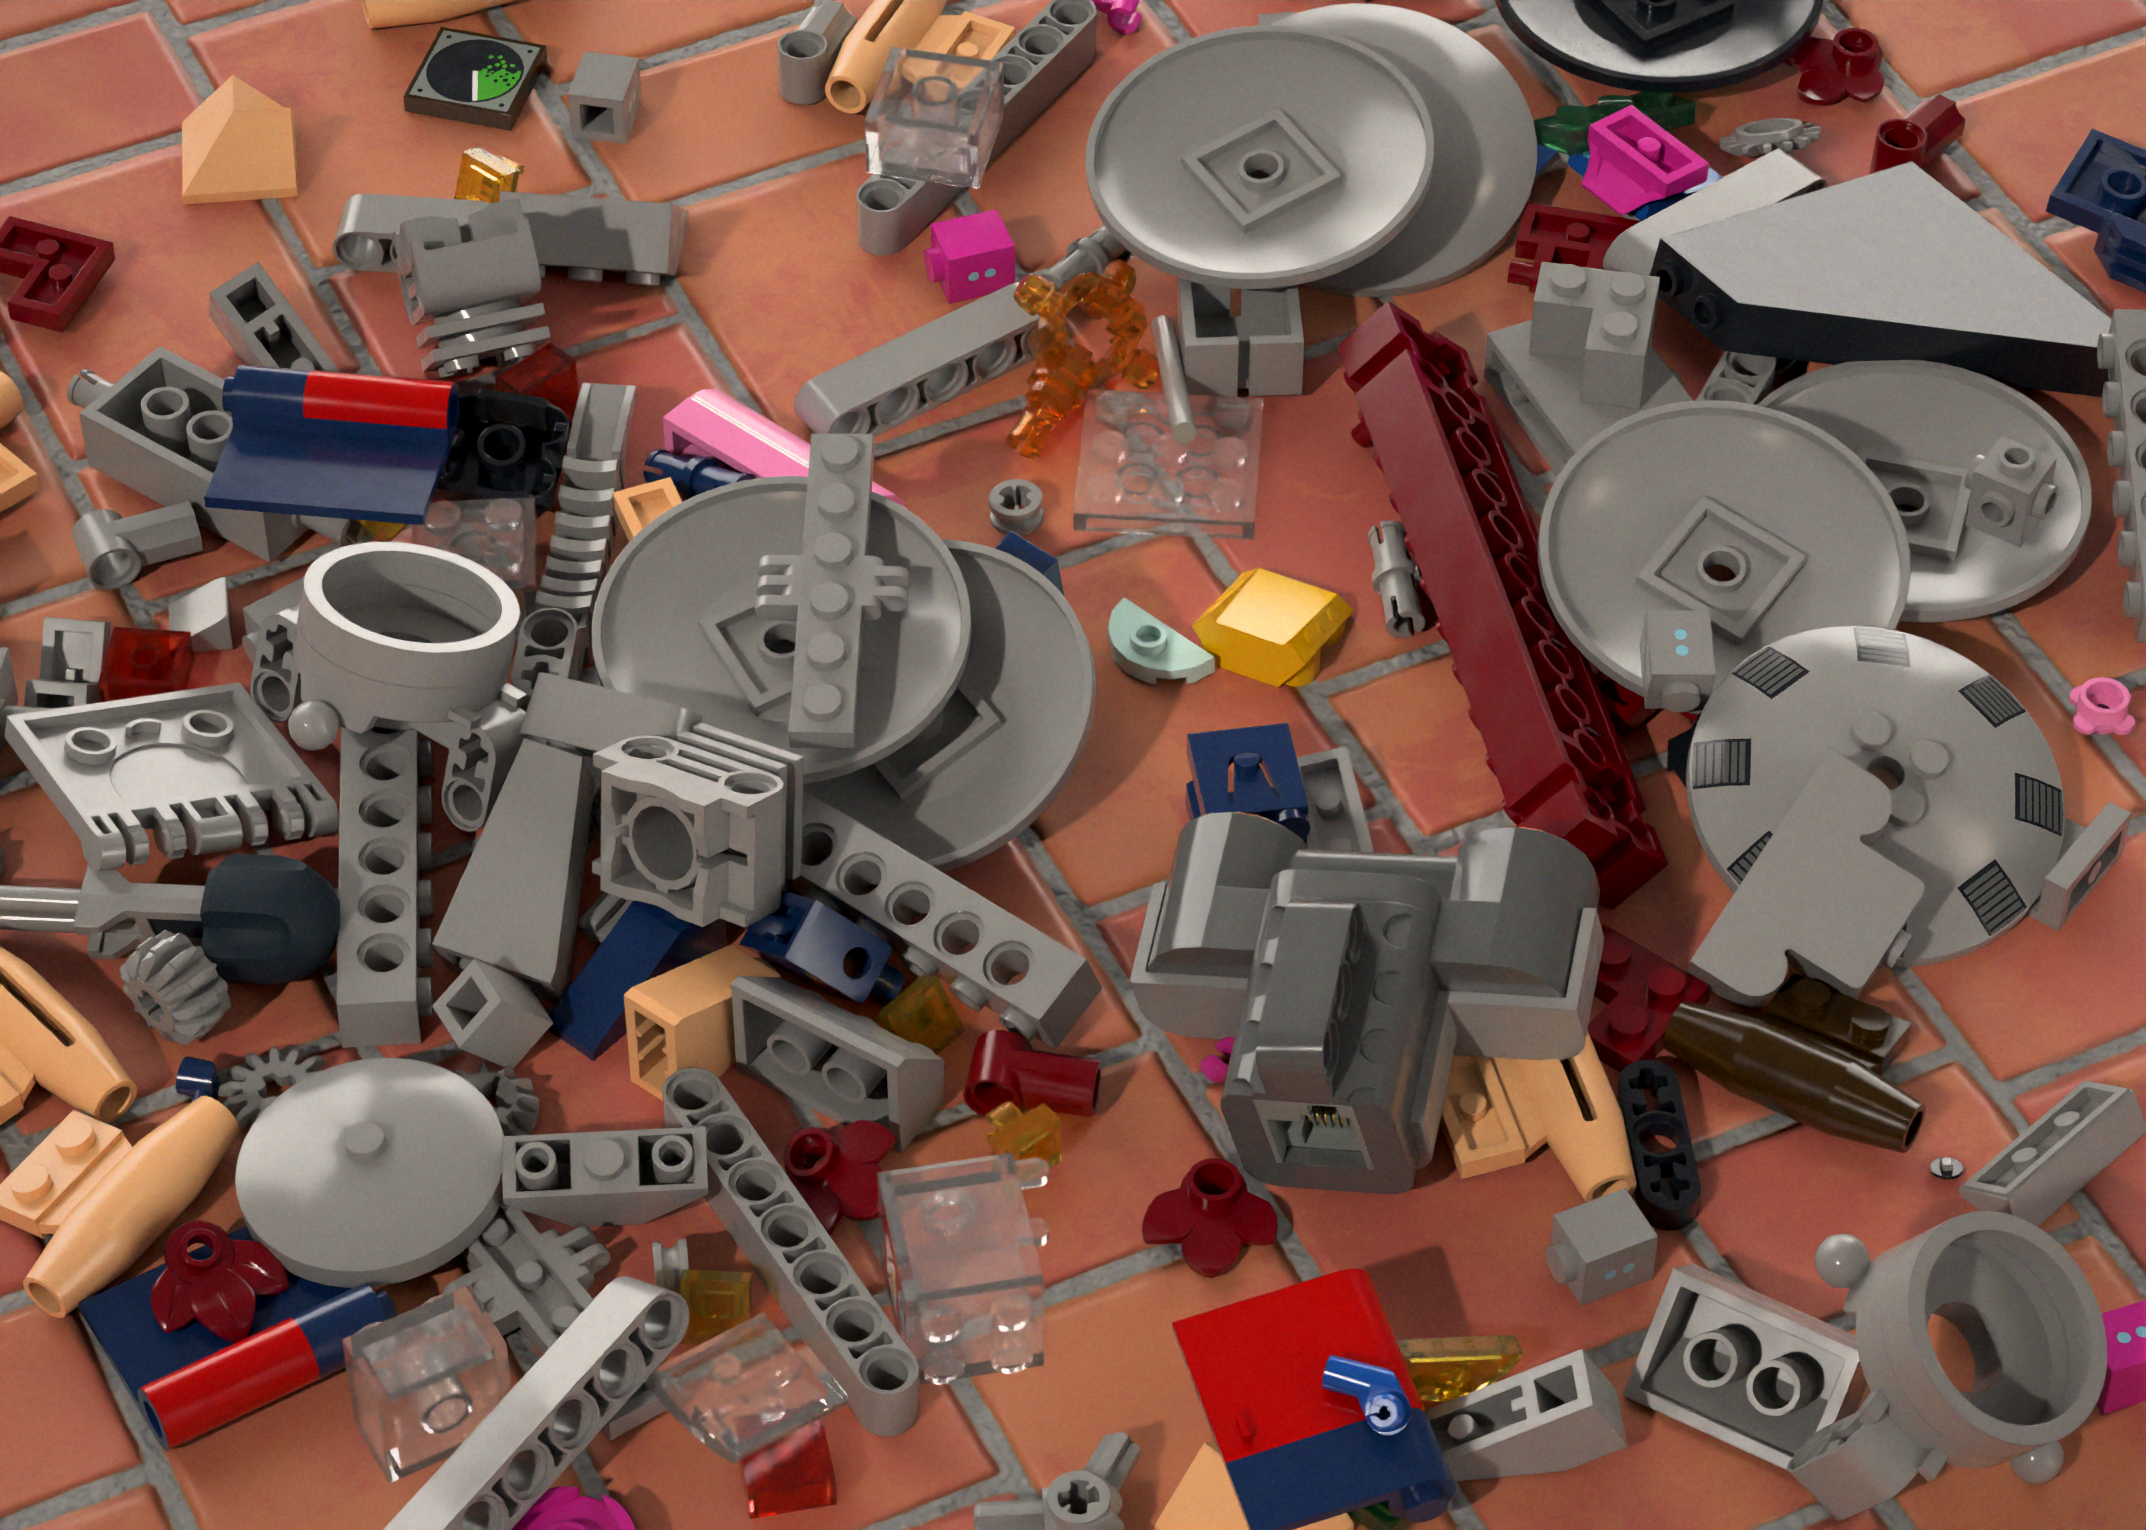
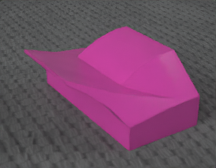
(1638, 162)

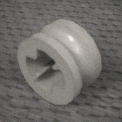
(1016, 493)
(670, 1264)

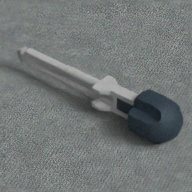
(254, 917)

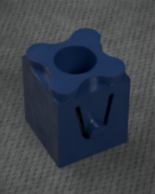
(1247, 747)

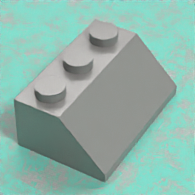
(604, 236)
(833, 1058)
(1744, 1366)

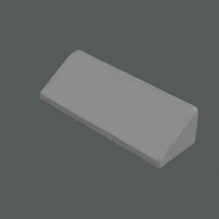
(2058, 1153)

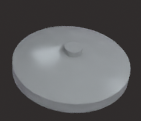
(371, 1172)

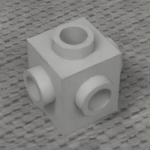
(2010, 490)

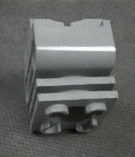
(471, 287)
(700, 824)

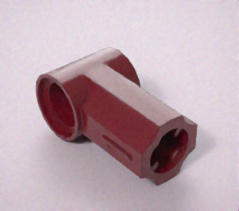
(1917, 136)
(1011, 1071)

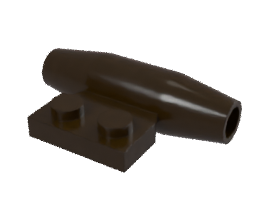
(1808, 1059)

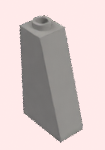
(526, 874)

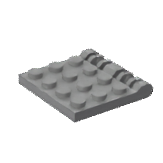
(174, 763)

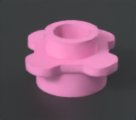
(2102, 707)

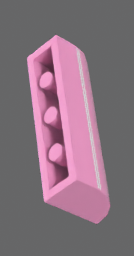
(738, 439)

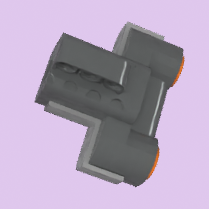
(1363, 983)

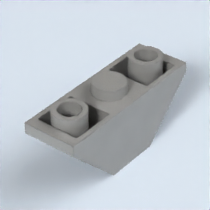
(605, 1174)

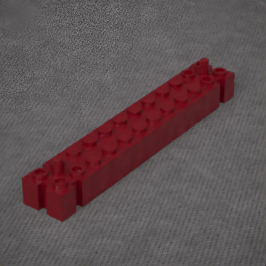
(1481, 570)

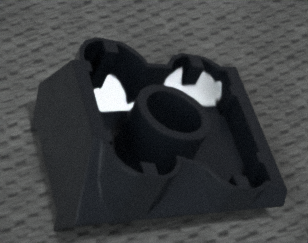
(505, 449)

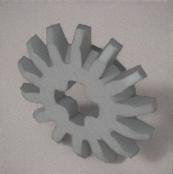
(1769, 135)
(250, 1085)

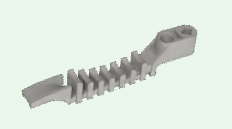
(559, 632)

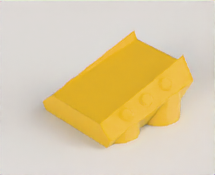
(1272, 628)

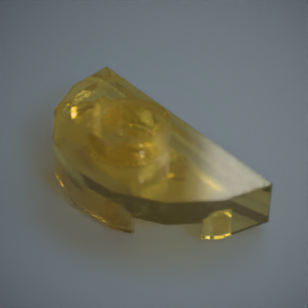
(1458, 1365)

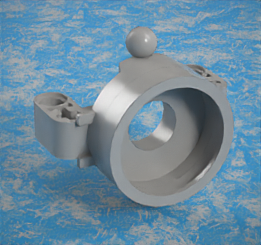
(401, 645)
(2032, 1344)

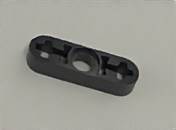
(1666, 1121)

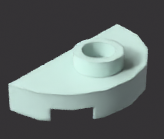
(1152, 649)

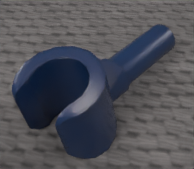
(197, 1078)

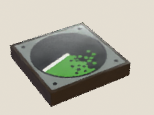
(475, 78)

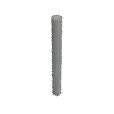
(1173, 379)

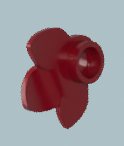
(1839, 67)
(846, 1176)
(1210, 1225)
(217, 1289)

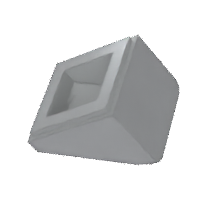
(205, 615)

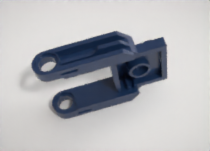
(2108, 196)

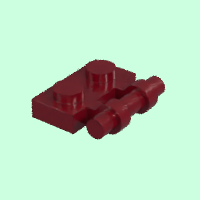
(1562, 238)

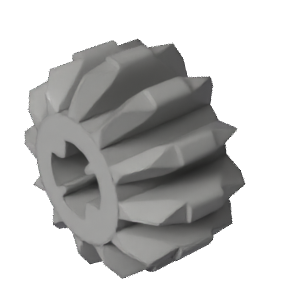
(175, 987)

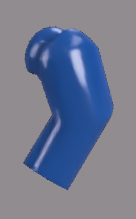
(1375, 1389)

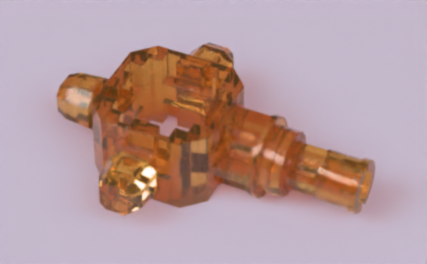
(1066, 371)

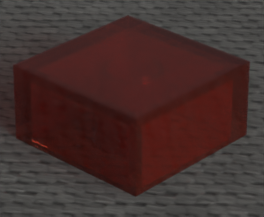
(544, 374)
(145, 663)
(790, 1474)

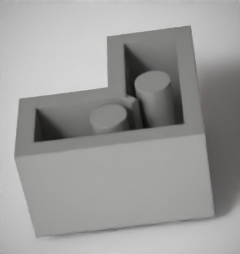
(1598, 320)

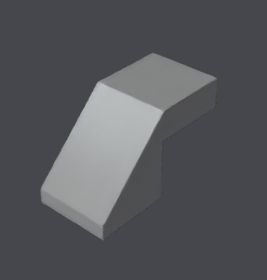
(69, 663)

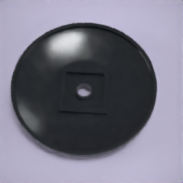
(1663, 41)

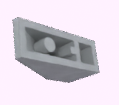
(264, 324)
(1531, 1422)

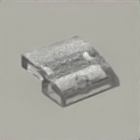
(746, 1389)

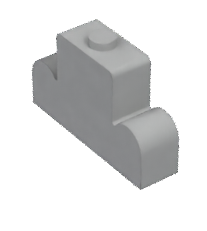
(1546, 394)
(1815, 896)

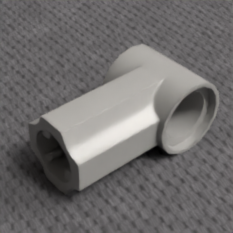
(811, 51)
(118, 547)

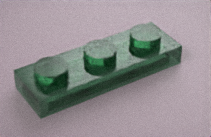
(1569, 127)

